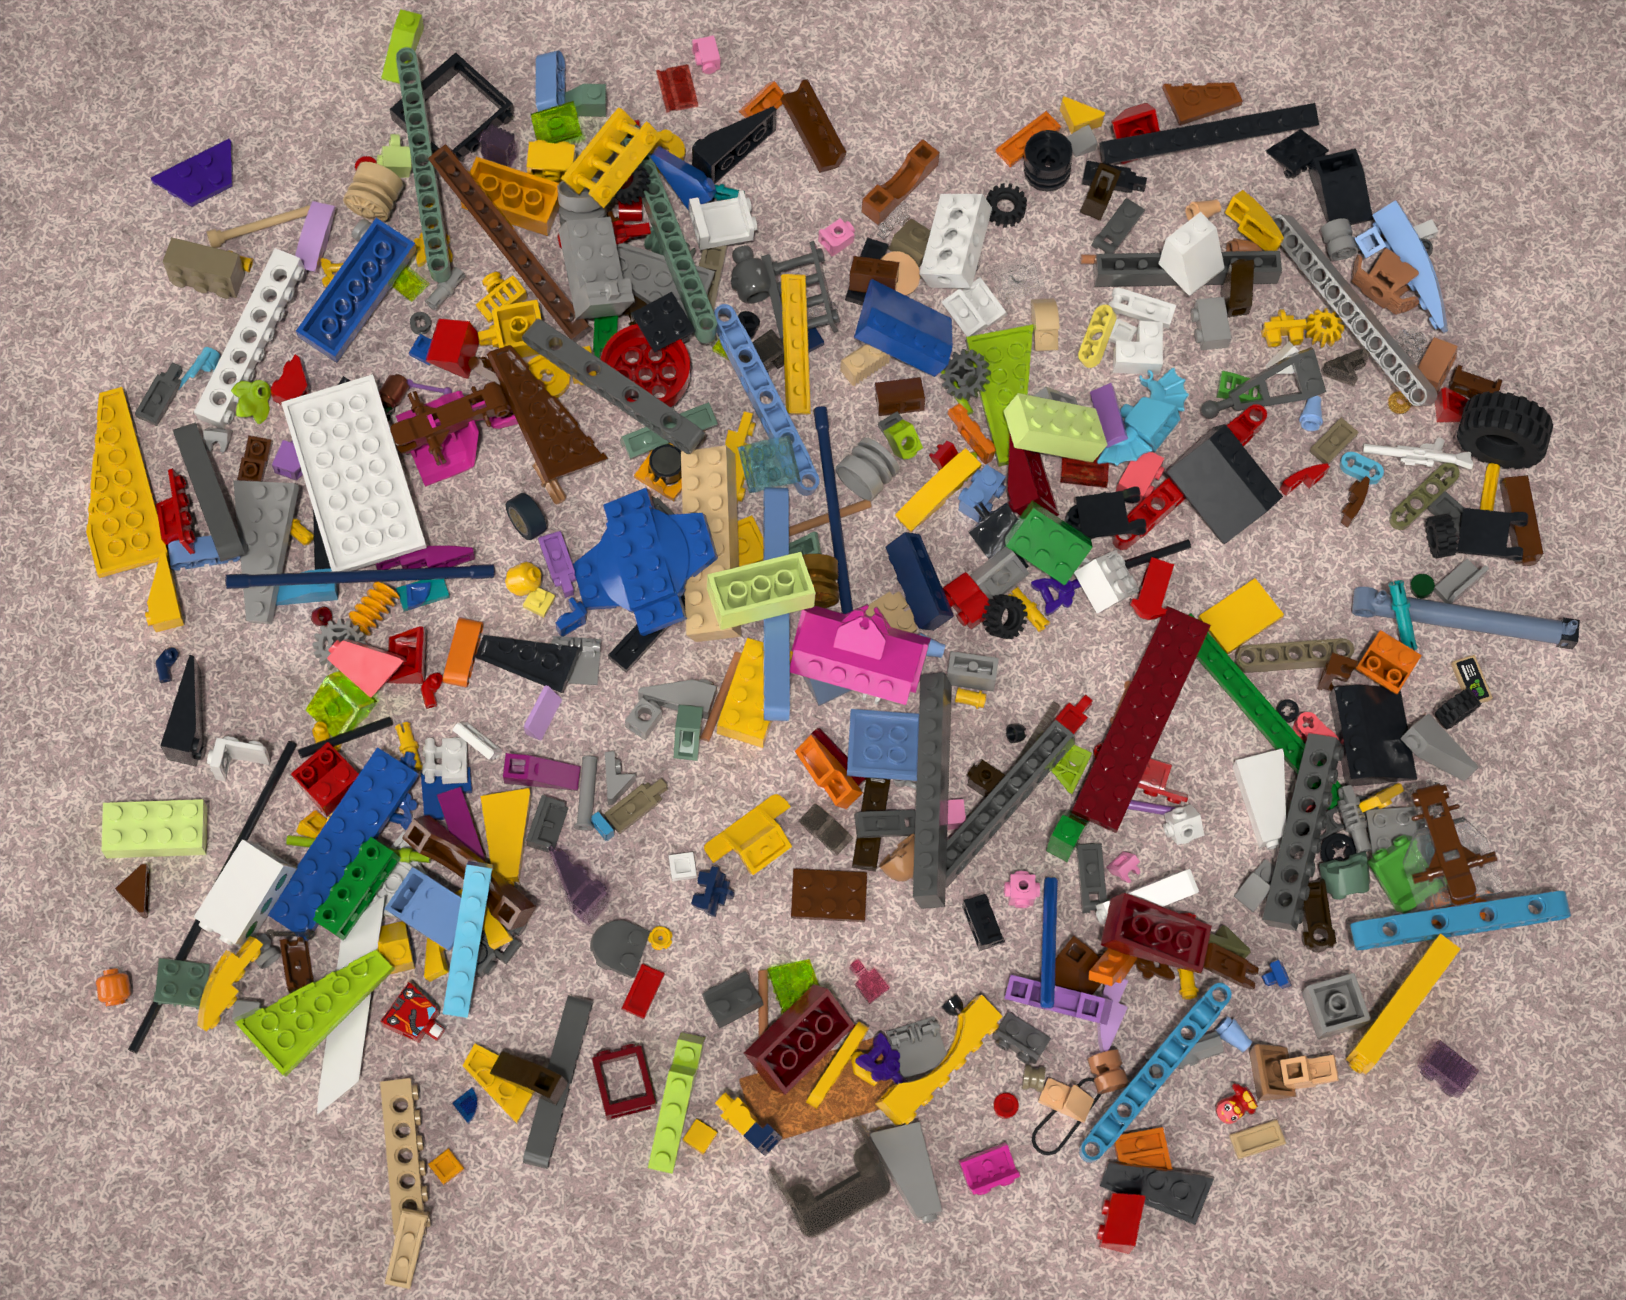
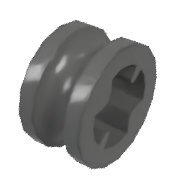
(420, 330)

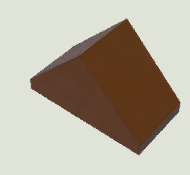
(136, 890)

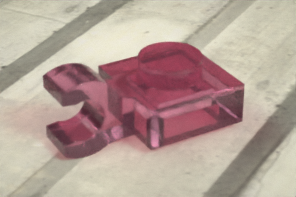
(869, 984)

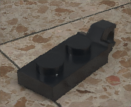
(1126, 182)

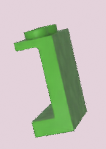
(1390, 872)

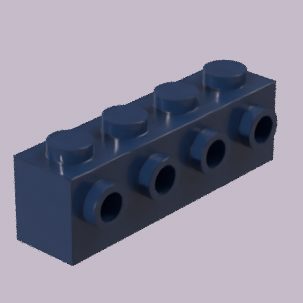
(919, 581)

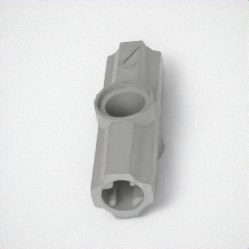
(1206, 1047)

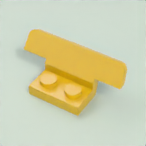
(754, 836)

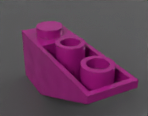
(540, 772)

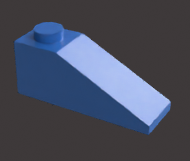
(683, 178)

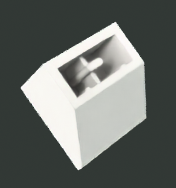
(1106, 581)

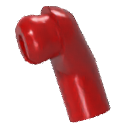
(429, 688)

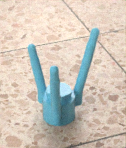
(206, 361)

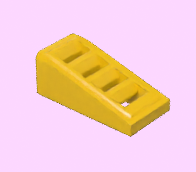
(497, 293)

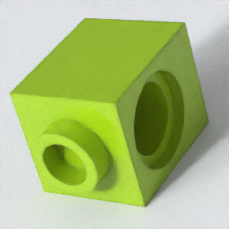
(895, 436)

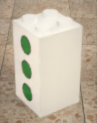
(244, 893)

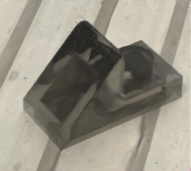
(1344, 367)

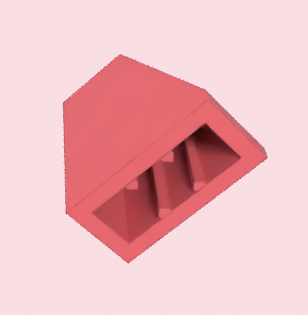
(364, 664)

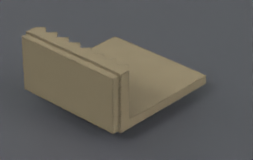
(911, 240)

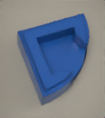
(417, 594)

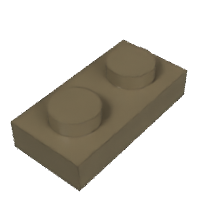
(1334, 441)

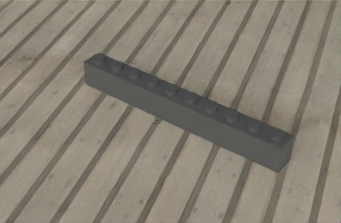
(932, 791)

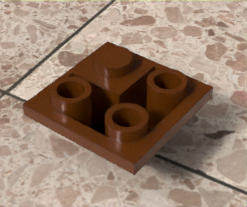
(1073, 967)

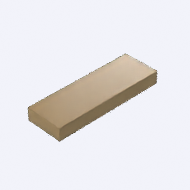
(406, 1248)

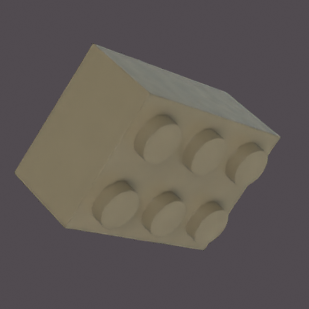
(203, 268)

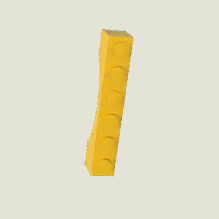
(972, 1025)

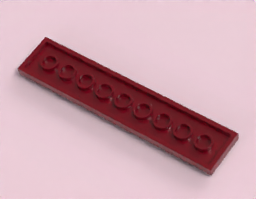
(1141, 719)

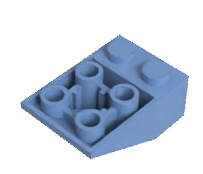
(426, 908)

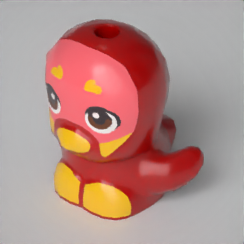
(1234, 1107)

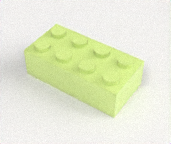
(1055, 427)
(760, 590)
(154, 828)

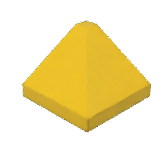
(311, 825)

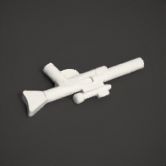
(1424, 455)

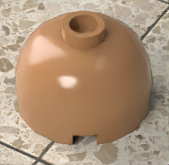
(900, 864)

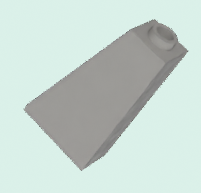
(908, 1165)

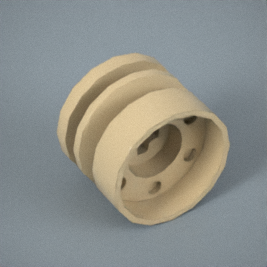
(373, 191)

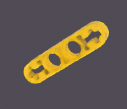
(837, 1065)

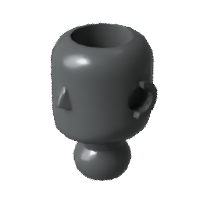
(749, 276)

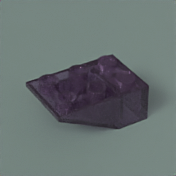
(584, 896)

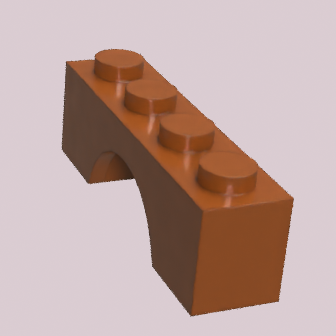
(915, 168)

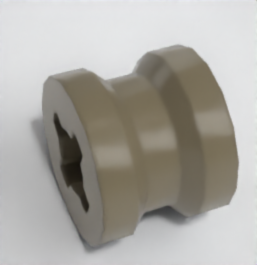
(1033, 1078)

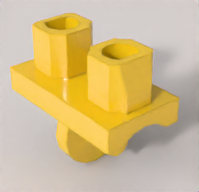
(1283, 326)

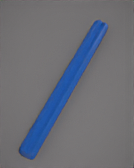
(1049, 943)

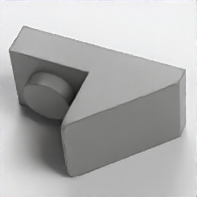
(616, 784)
(1256, 886)

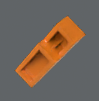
(828, 772)

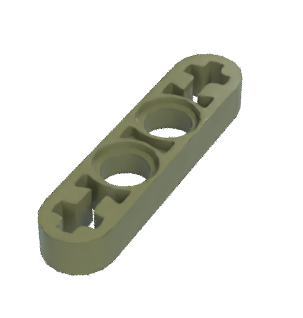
(1424, 496)

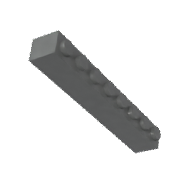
(1144, 269)

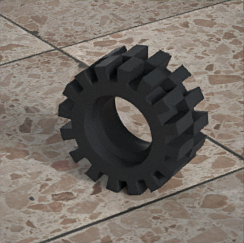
(636, 188)
(1010, 194)
(1441, 536)
(1014, 620)
(1457, 708)

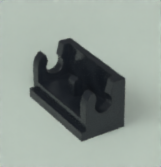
(982, 922)

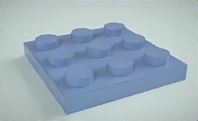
(883, 744)

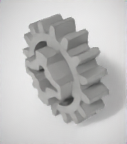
(332, 634)

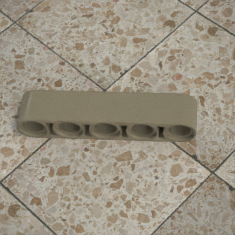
(1284, 661)

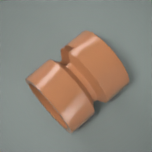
(1108, 1080)

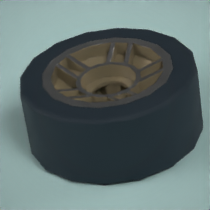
(526, 516)

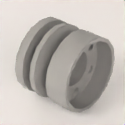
(578, 206)
(867, 469)

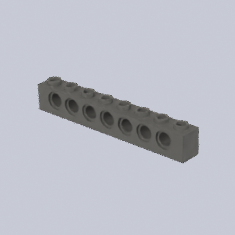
(1316, 748)
(1006, 798)

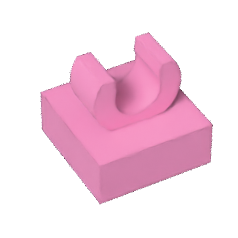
(1123, 865)

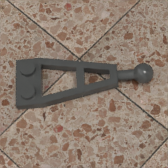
(1306, 373)

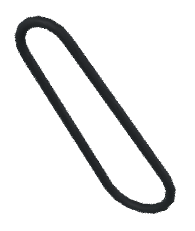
(1071, 1131)

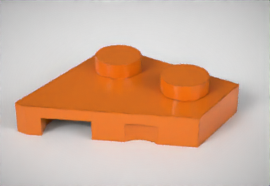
(1144, 1148)

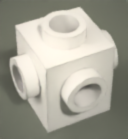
(1183, 824)

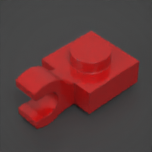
(1073, 716)

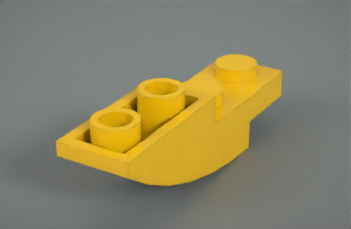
(735, 440)
(219, 990)

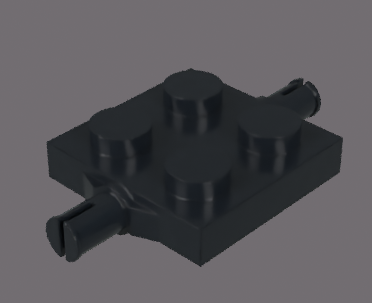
(993, 529)

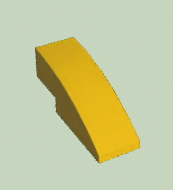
(1254, 221)

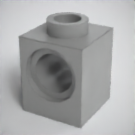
(640, 727)

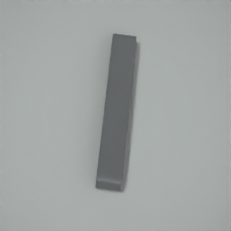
(208, 492)
(562, 1061)

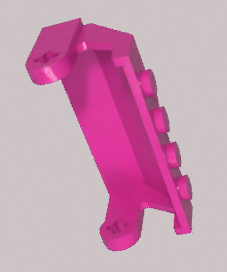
(858, 652)

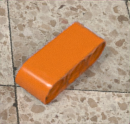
(461, 653)

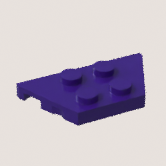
(199, 175)

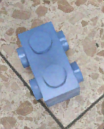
(985, 488)

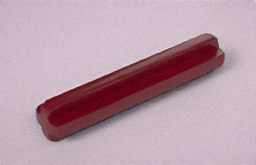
(836, 752)

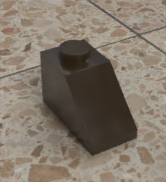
(1100, 191)

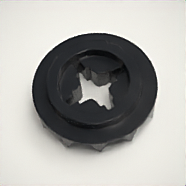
(1337, 841)

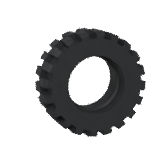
(1505, 430)

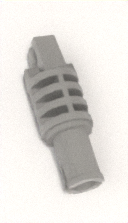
(1353, 818)

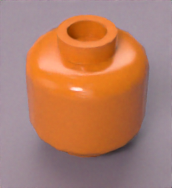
(113, 987)

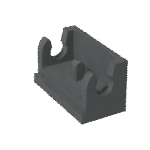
(547, 824)

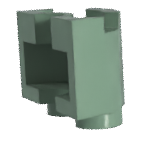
(1346, 876)

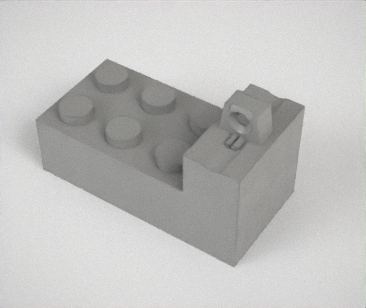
(594, 268)

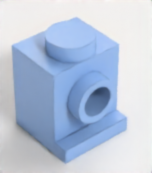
(1369, 241)

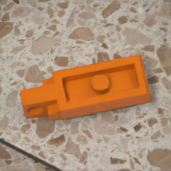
(972, 433)

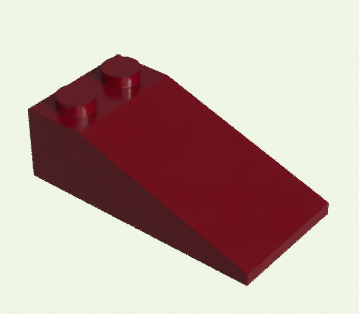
(1028, 481)
(1155, 933)

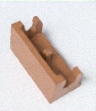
(1438, 362)

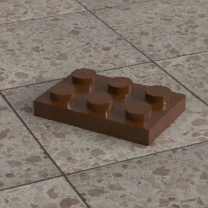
(829, 895)

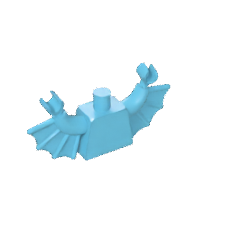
(1150, 419)

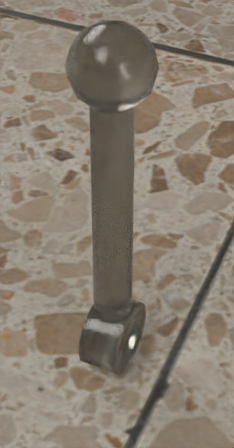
(308, 934)

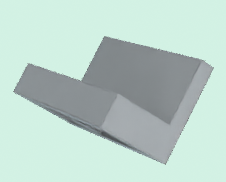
(1459, 581)

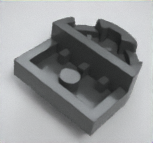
(619, 946)

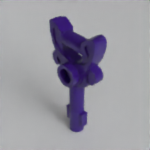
(1065, 593)
(888, 1068)

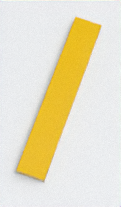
(795, 344)

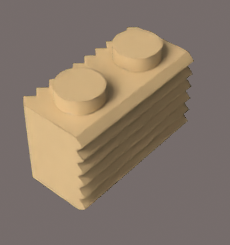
(863, 363)

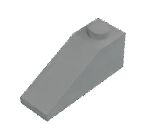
(689, 692)
(1437, 747)

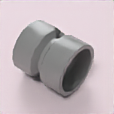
(1339, 239)

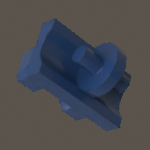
(716, 891)

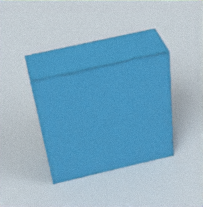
(602, 826)

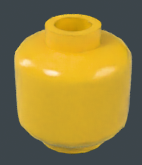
(523, 579)

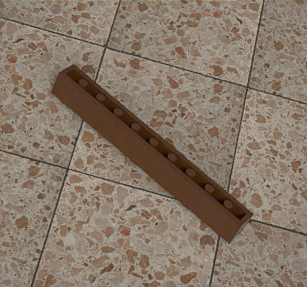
(509, 242)

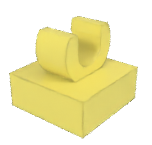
(539, 602)

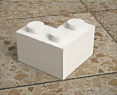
(1142, 355)

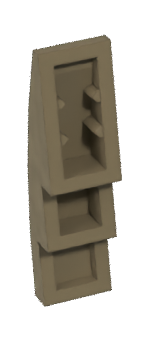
(714, 260)

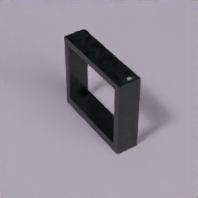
(443, 74)

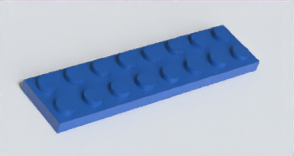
(356, 819)

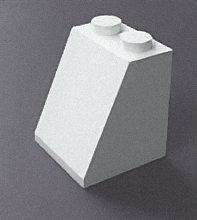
(1193, 254)

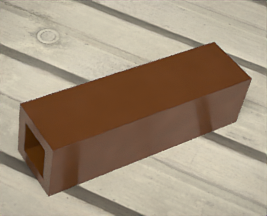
(1518, 498)

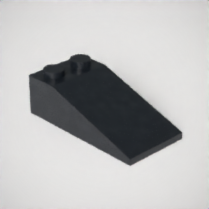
(730, 145)
(184, 730)

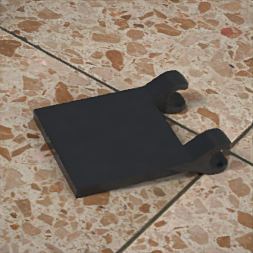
(1107, 515)
(1487, 533)

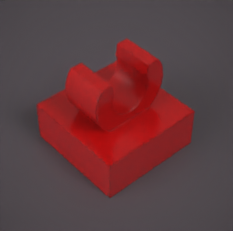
(944, 454)

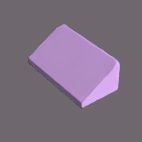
(542, 713)

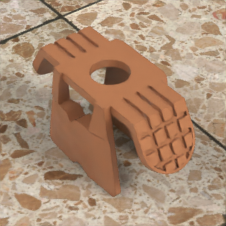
(1387, 282)

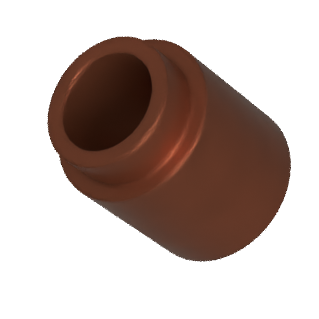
(393, 390)

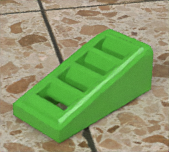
(1234, 379)

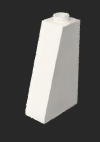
(1263, 792)
(1160, 892)

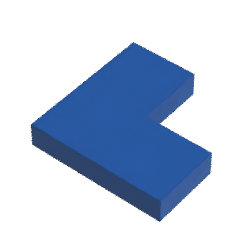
(430, 790)

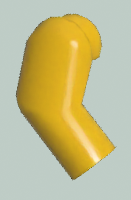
(860, 1072)

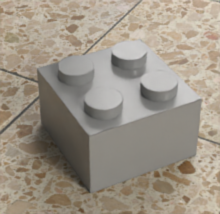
(1336, 1006)

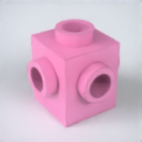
(1017, 896)

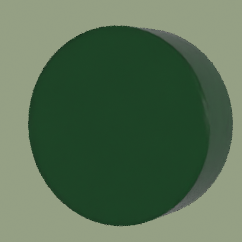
(1422, 586)

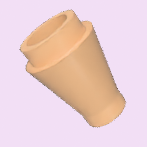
(1207, 208)

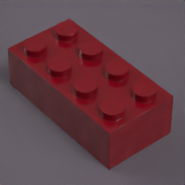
(799, 1039)

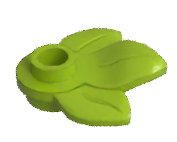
(250, 401)

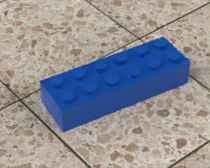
(356, 290)

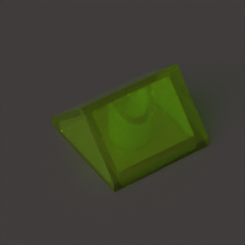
(557, 123)

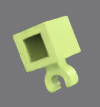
(396, 157)

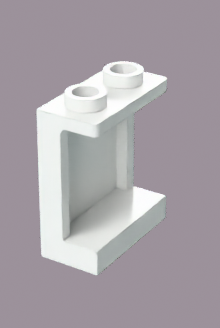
(722, 221)

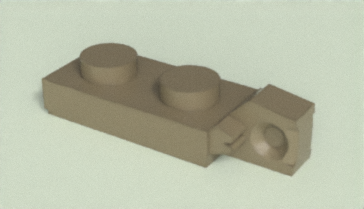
(635, 805)

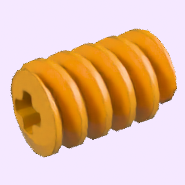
(372, 606)

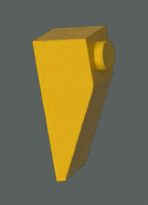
(163, 600)

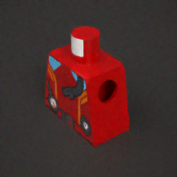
(413, 1016)

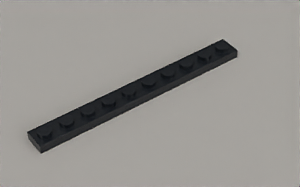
(1209, 134)

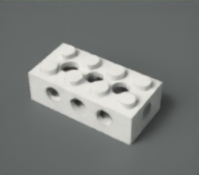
(955, 241)

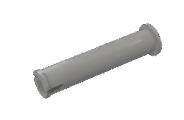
(586, 794)

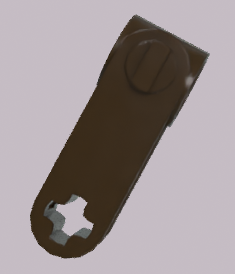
(1317, 918)

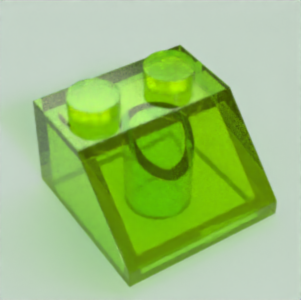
(340, 704)

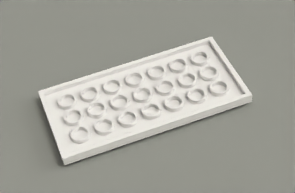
(353, 475)

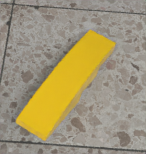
(938, 490)

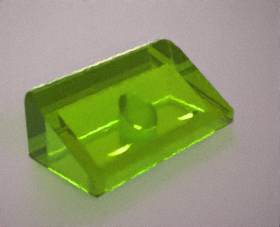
(410, 283)

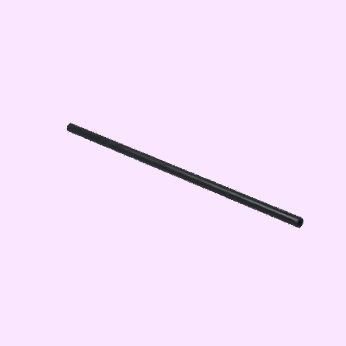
(195, 929)

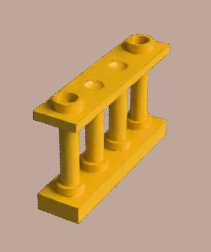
(601, 148)

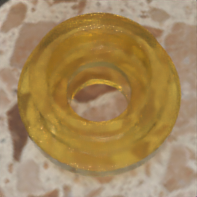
(1398, 408)

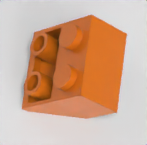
(1388, 662)

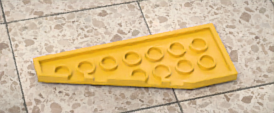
(121, 508)

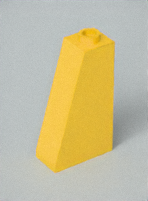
(506, 829)

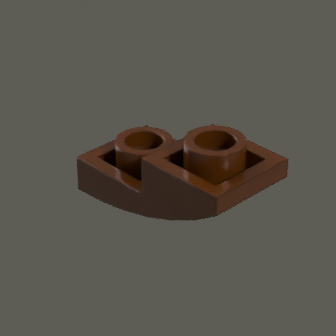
(255, 459)
(1356, 499)

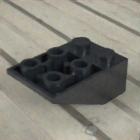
(1341, 186)

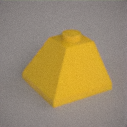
(396, 947)

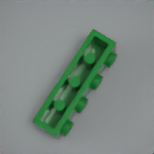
(356, 888)

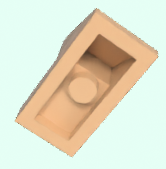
(1066, 1100)

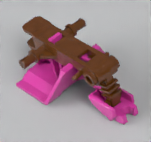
(444, 431)

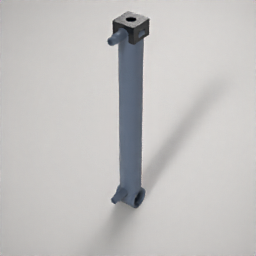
(1563, 633)

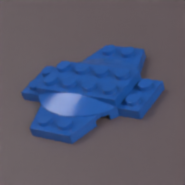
(644, 561)

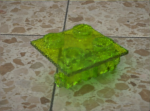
(791, 982)

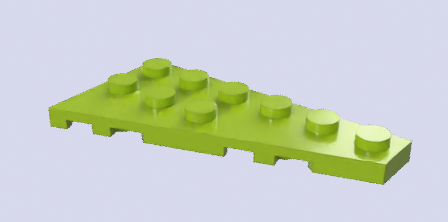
(1009, 361)
(305, 1017)

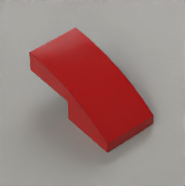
(1308, 476)

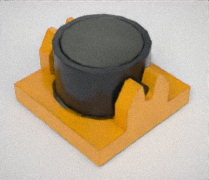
(664, 469)

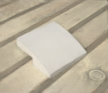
(974, 308)

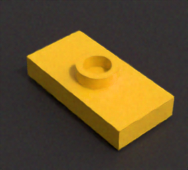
(1381, 798)

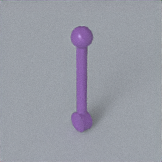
(447, 390)

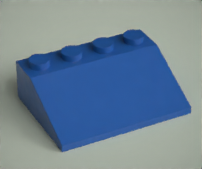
(905, 329)

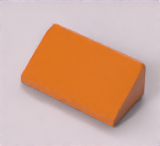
(764, 99)

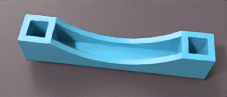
(467, 939)

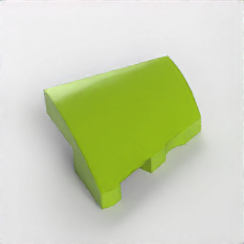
(1068, 774)

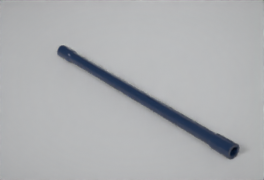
(822, 427)
(239, 581)

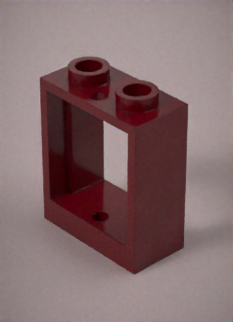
(630, 1106)

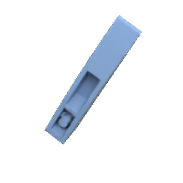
(1406, 243)

